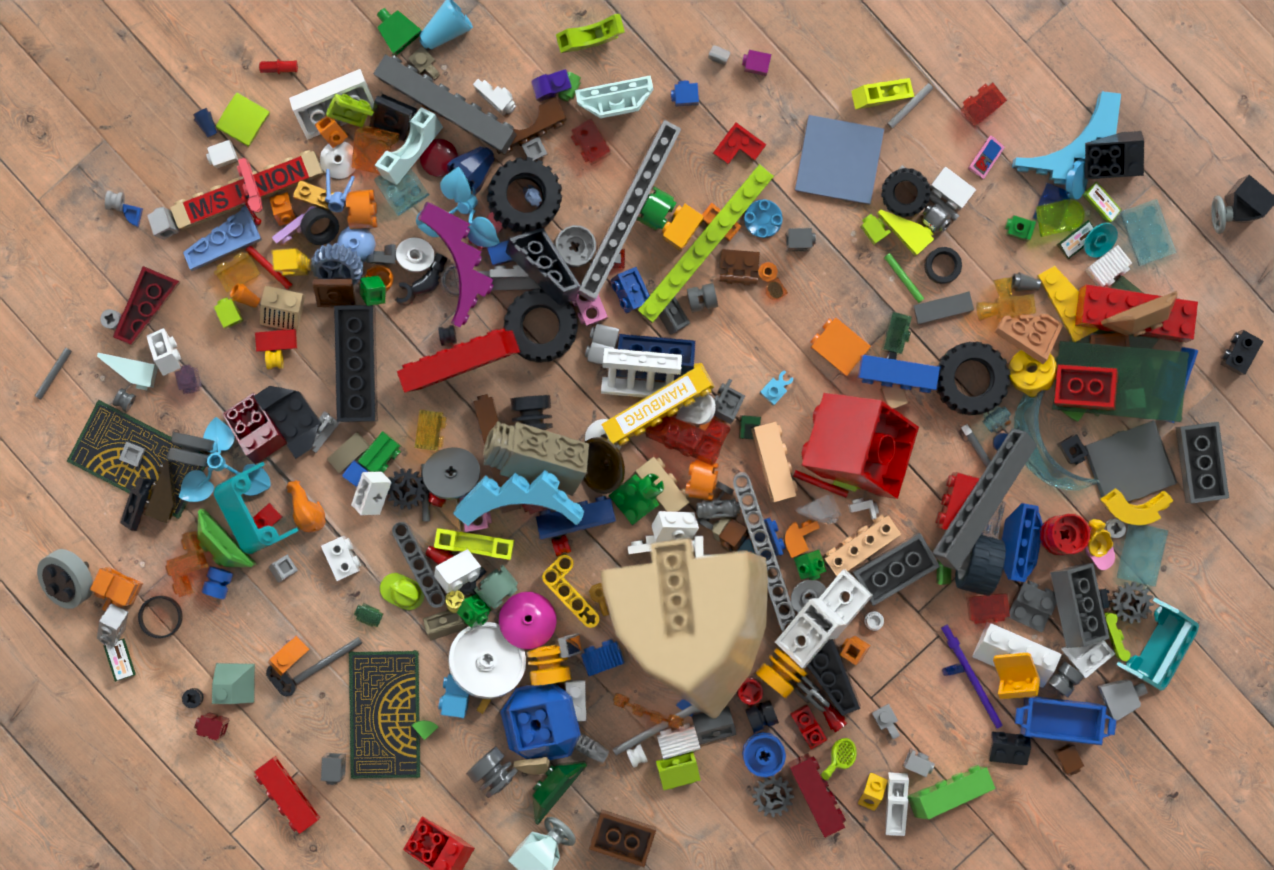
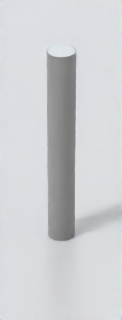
(909, 106)

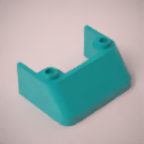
(239, 518)
(1165, 647)

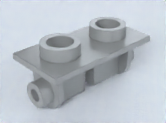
(324, 431)

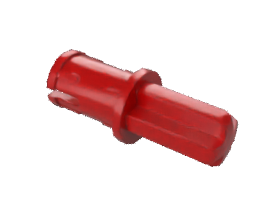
(278, 66)

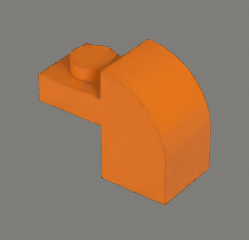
(794, 538)

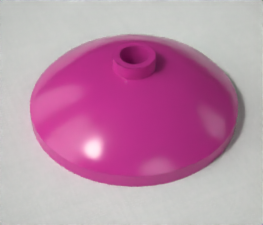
(522, 633)

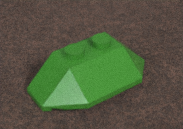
(220, 543)

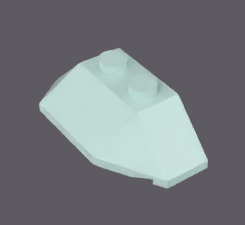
(615, 97)

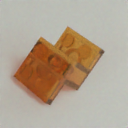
(186, 564)

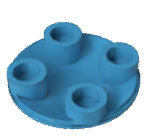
(763, 218)

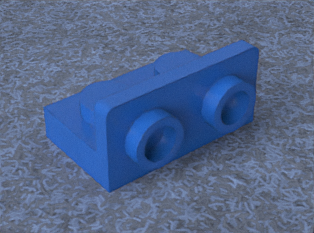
(630, 289)

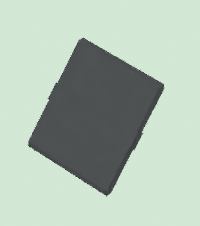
(1131, 462)

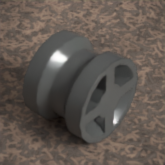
(124, 400)

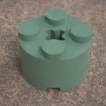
(496, 586)

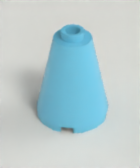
(445, 25)

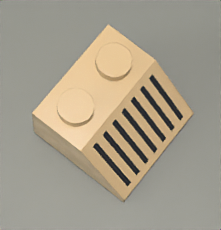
(281, 308)

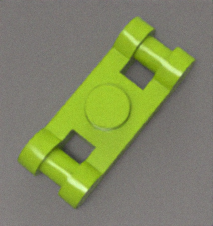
(1116, 637)

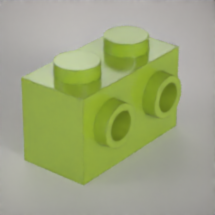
(678, 771)

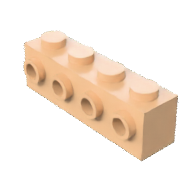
(863, 545)

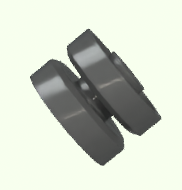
(190, 450)

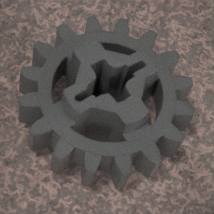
(1124, 604)
(768, 808)

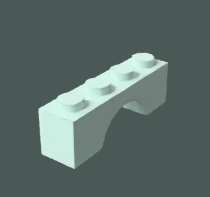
(423, 130)

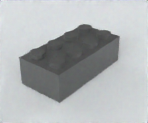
(1202, 462)
(896, 568)
(1079, 605)

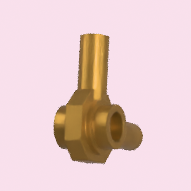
(597, 595)

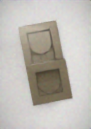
(348, 452)

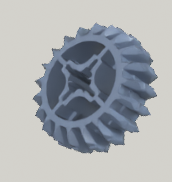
(336, 263)

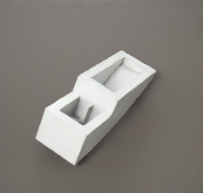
(896, 804)

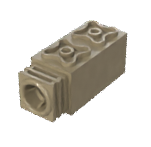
(532, 450)

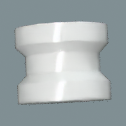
(636, 755)

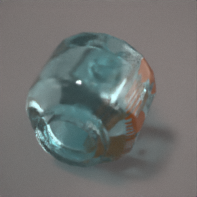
(997, 419)

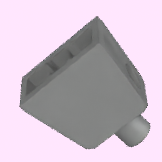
(1121, 697)

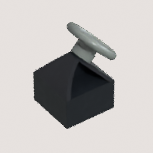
(1245, 203)

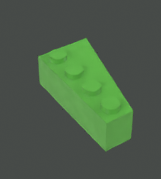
(951, 792)

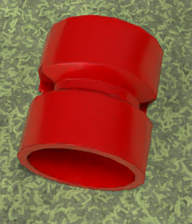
(750, 691)

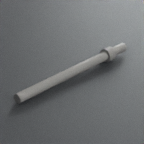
(652, 731)

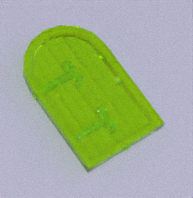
(1059, 217)

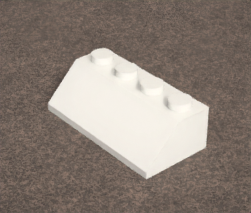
(313, 104)
(1001, 642)

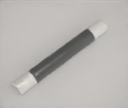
(976, 445)

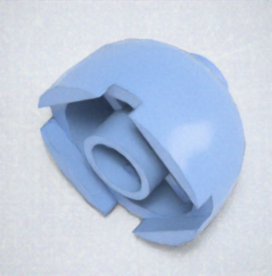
(359, 240)

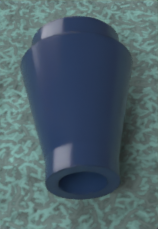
(205, 121)

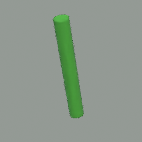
(904, 278)

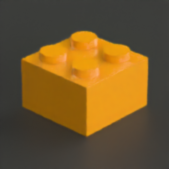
(682, 227)

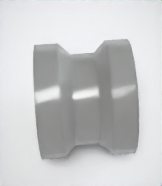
(114, 201)
(114, 320)
(1112, 528)

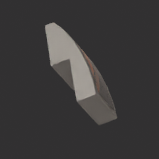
(570, 645)

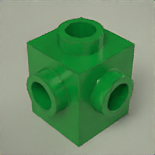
(810, 565)
(474, 611)

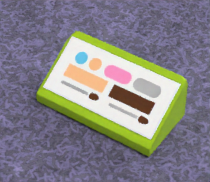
(1102, 202)

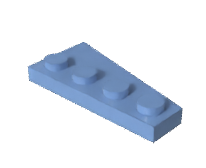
(231, 236)

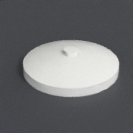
(485, 662)

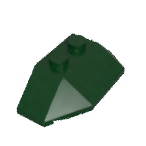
(554, 786)

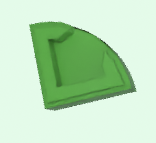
(424, 728)

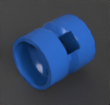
(217, 582)

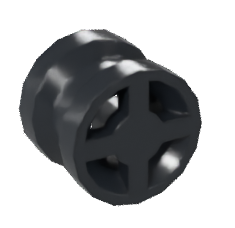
(447, 335)
(195, 695)

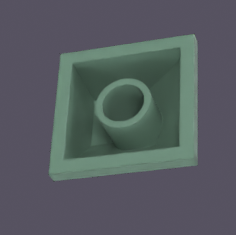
(233, 683)

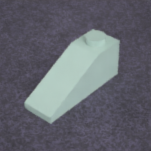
(134, 371)

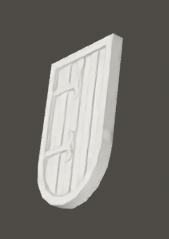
(699, 412)

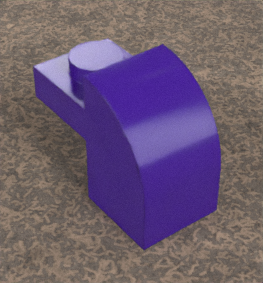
(549, 85)

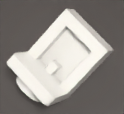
(860, 504)

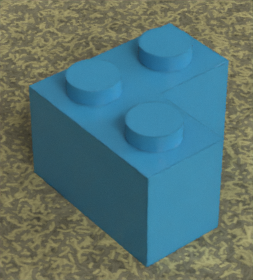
(455, 699)

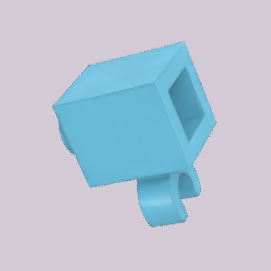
(775, 389)

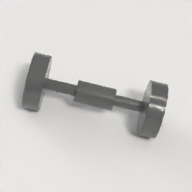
(724, 488)

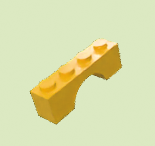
(291, 262)

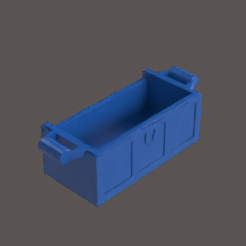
(1064, 720)

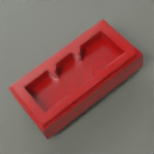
(267, 516)

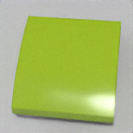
(242, 119)

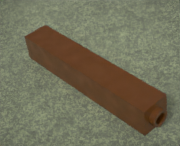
(487, 419)

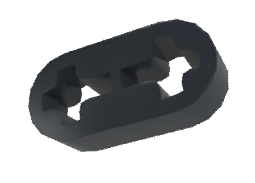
(279, 685)

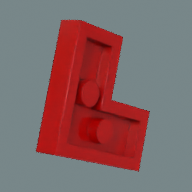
(739, 139)

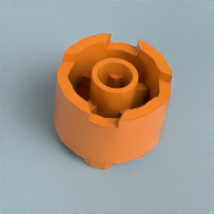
(361, 209)
(702, 480)

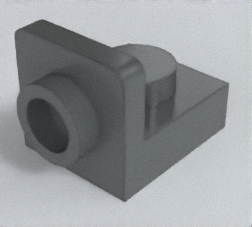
(385, 258)

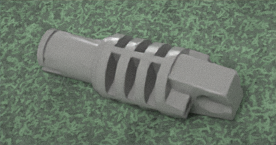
(591, 748)

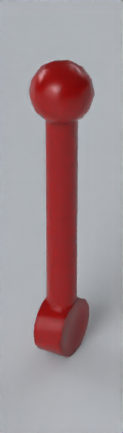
(257, 221)

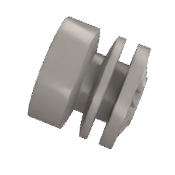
(577, 235)

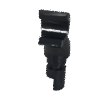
(426, 284)

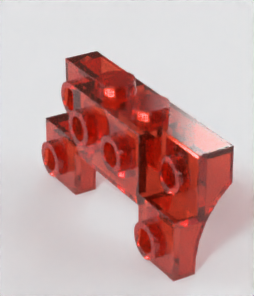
(690, 439)

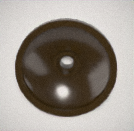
(604, 466)

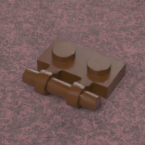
(739, 260)

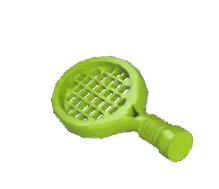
(826, 774)

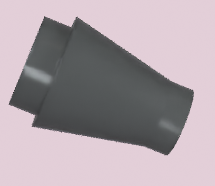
(1023, 282)

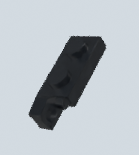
(135, 503)

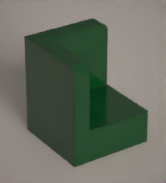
(746, 424)

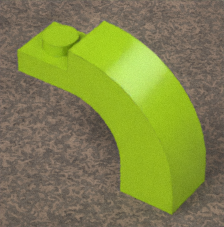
(590, 36)

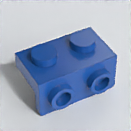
(778, 544)

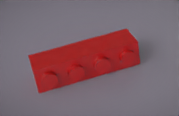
(287, 795)

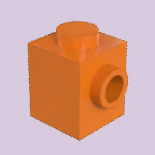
(331, 131)
(854, 649)

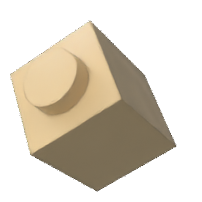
(893, 396)

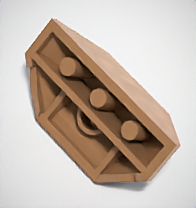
(1143, 316)

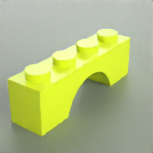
(475, 543)

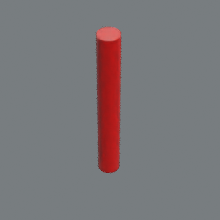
(269, 267)
(820, 483)

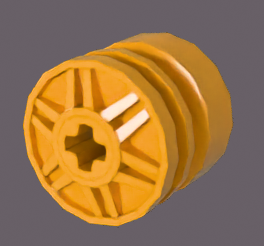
(548, 665)
(781, 673)

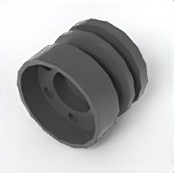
(492, 772)

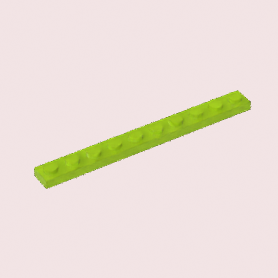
(705, 243)

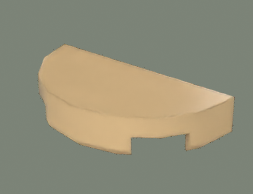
(532, 766)

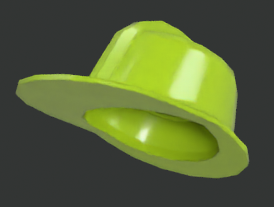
(401, 591)

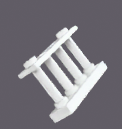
(638, 361)

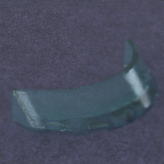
(1041, 461)

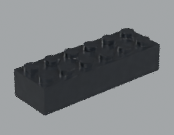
(356, 363)

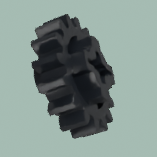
(407, 480)

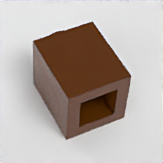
(733, 536)
(1069, 759)

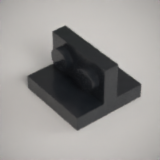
(392, 115)

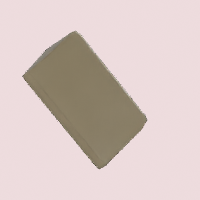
(443, 624)

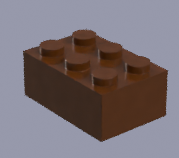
(622, 838)

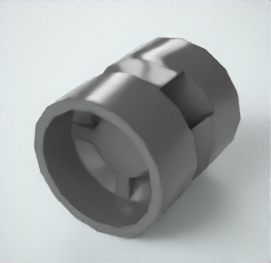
(709, 297)
(1066, 679)

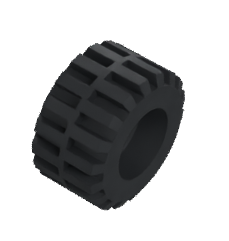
(918, 180)

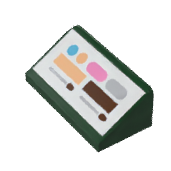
(1075, 241)
(120, 660)

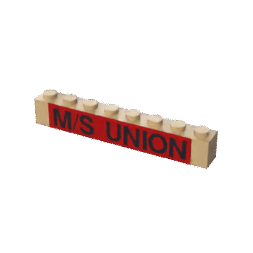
(228, 198)

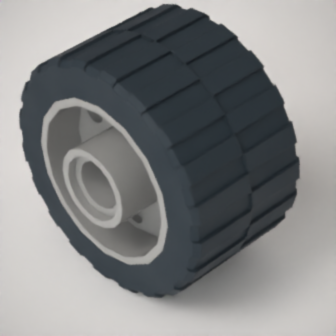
(982, 566)

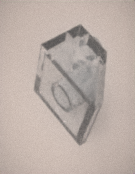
(822, 510)

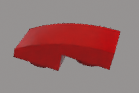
(276, 340)
(808, 726)

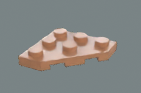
(1031, 334)

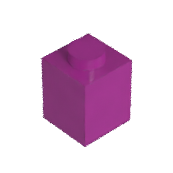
(756, 62)

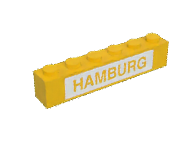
(658, 405)

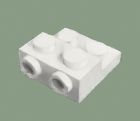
(499, 98)

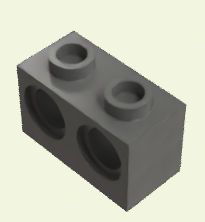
(800, 239)
(333, 768)

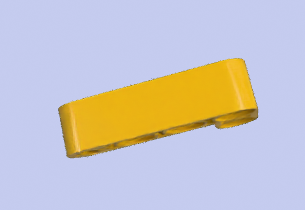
(573, 595)

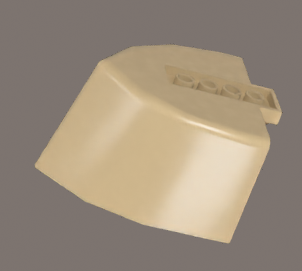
(691, 619)

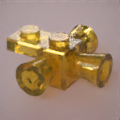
(1006, 304)

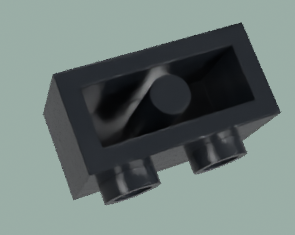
(1241, 352)

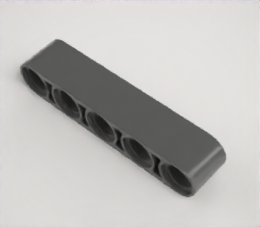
(412, 557)

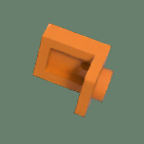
(282, 209)

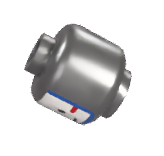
(936, 218)

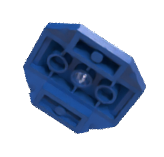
(557, 717)

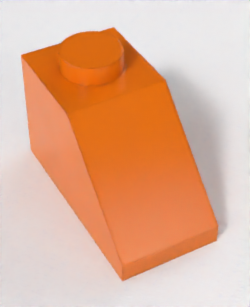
(288, 655)

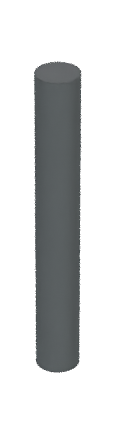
(53, 373)
(425, 504)

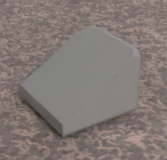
(719, 55)
(282, 568)

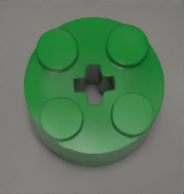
(656, 208)

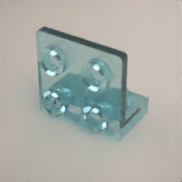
(405, 194)

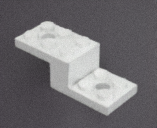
(823, 618)

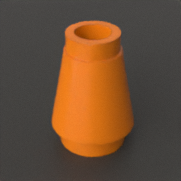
(243, 295)

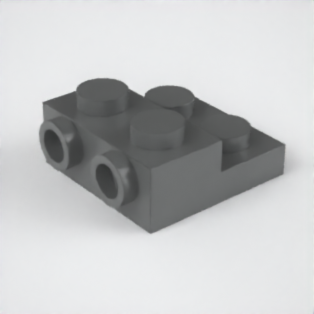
(1032, 605)

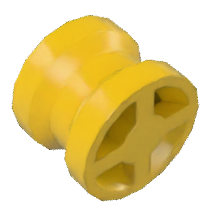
(274, 359)

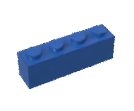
(899, 373)

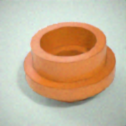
(763, 276)

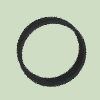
(140, 617)

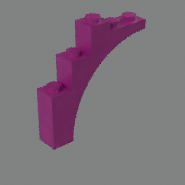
(471, 282)

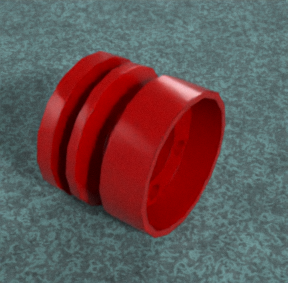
(1074, 534)

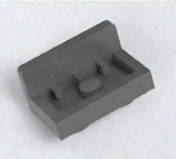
(728, 402)

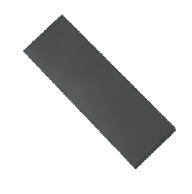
(943, 307)

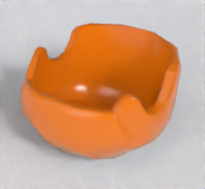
(383, 272)

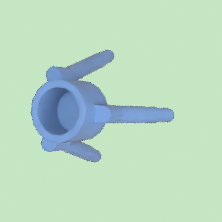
(338, 199)

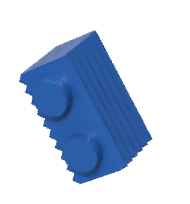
(603, 657)

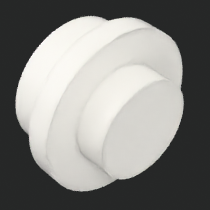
(874, 620)

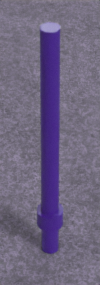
(954, 643)

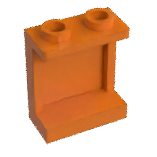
(839, 346)

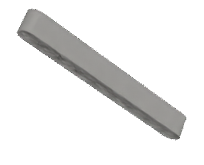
(759, 546)

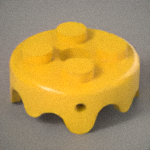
(1032, 382)

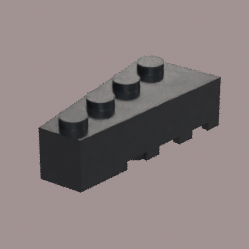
(544, 264)
(834, 678)

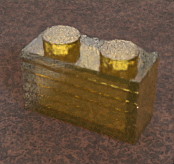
(429, 430)

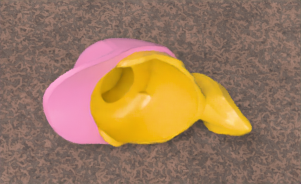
(1100, 545)

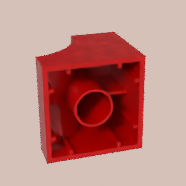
(860, 444)

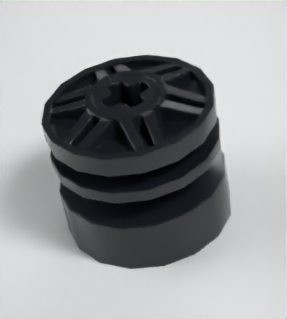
(531, 410)

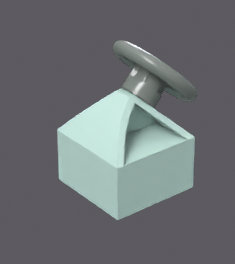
(541, 850)

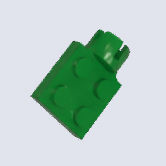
(637, 496)

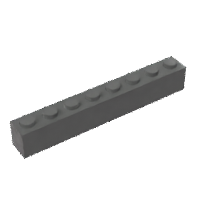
(445, 104)
(984, 499)

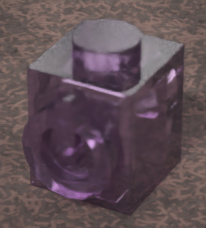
(188, 379)

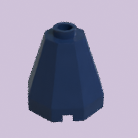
(475, 166)

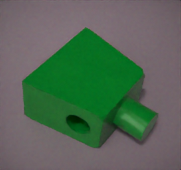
(397, 30)

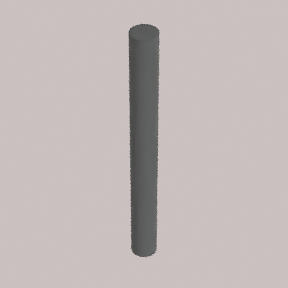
(327, 660)

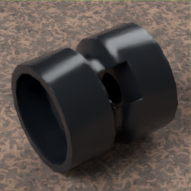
(761, 716)

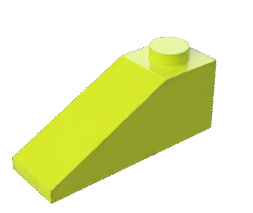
(882, 93)
(911, 234)

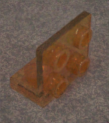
(370, 146)

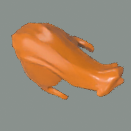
(306, 514)

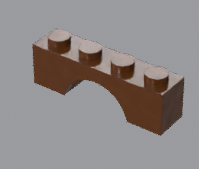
(549, 116)

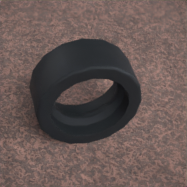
(325, 236)
(957, 262)

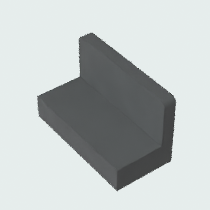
(714, 729)

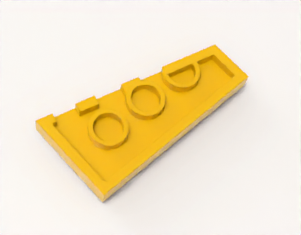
(1065, 300)

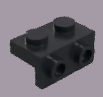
(1010, 748)

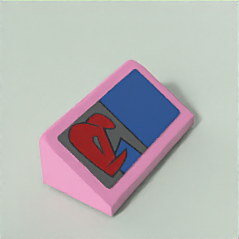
(986, 157)

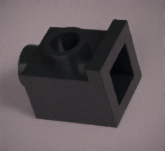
(1073, 441)

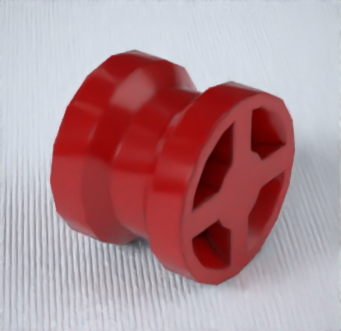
(561, 545)

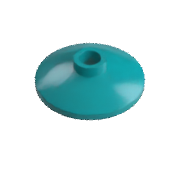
(1100, 240)

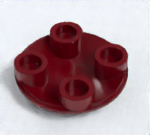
(437, 156)

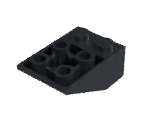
(1115, 156)

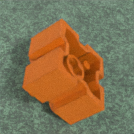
(115, 587)

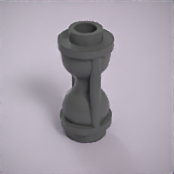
(709, 509)

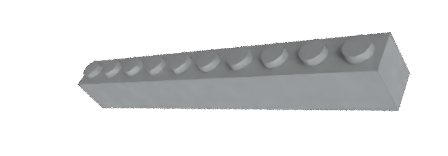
(629, 210)

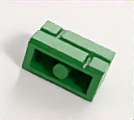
(380, 453)

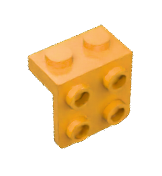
(1016, 675)

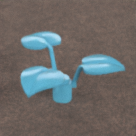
(456, 187)
(197, 486)

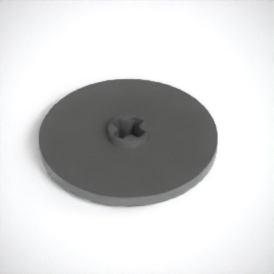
(438, 468)

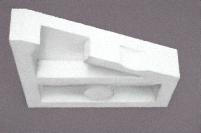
(1090, 657)

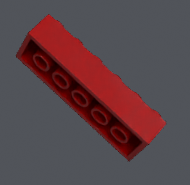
(1100, 303)
(457, 360)

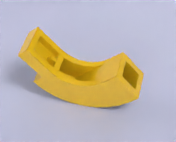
(1136, 514)

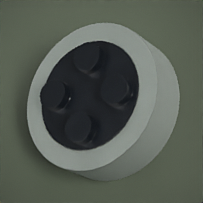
(65, 578)

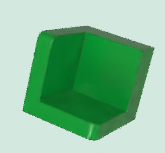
(372, 290)

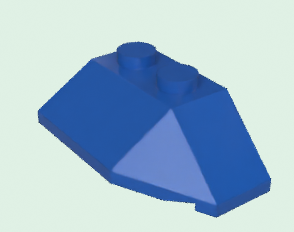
(1022, 541)

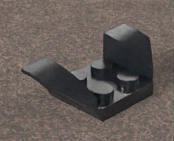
(291, 416)

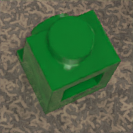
(1025, 234)

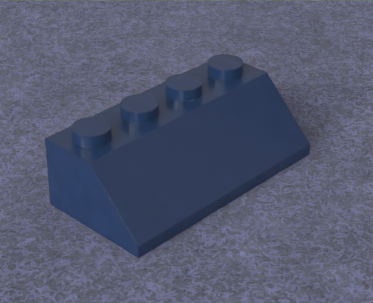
(658, 345)
(594, 514)

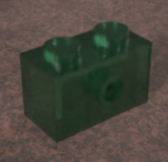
(896, 333)

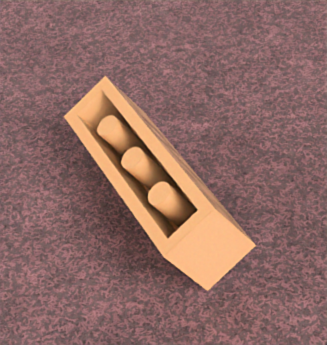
(774, 462)

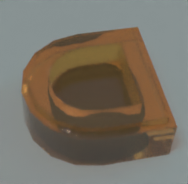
(775, 289)

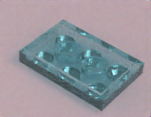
(1147, 232)
(1142, 554)

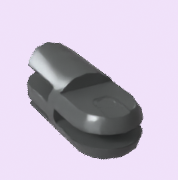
(811, 694)

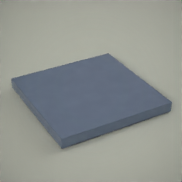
(839, 159)

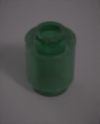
(368, 615)

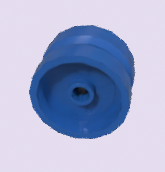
(767, 765)

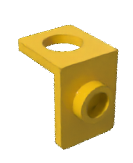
(873, 791)

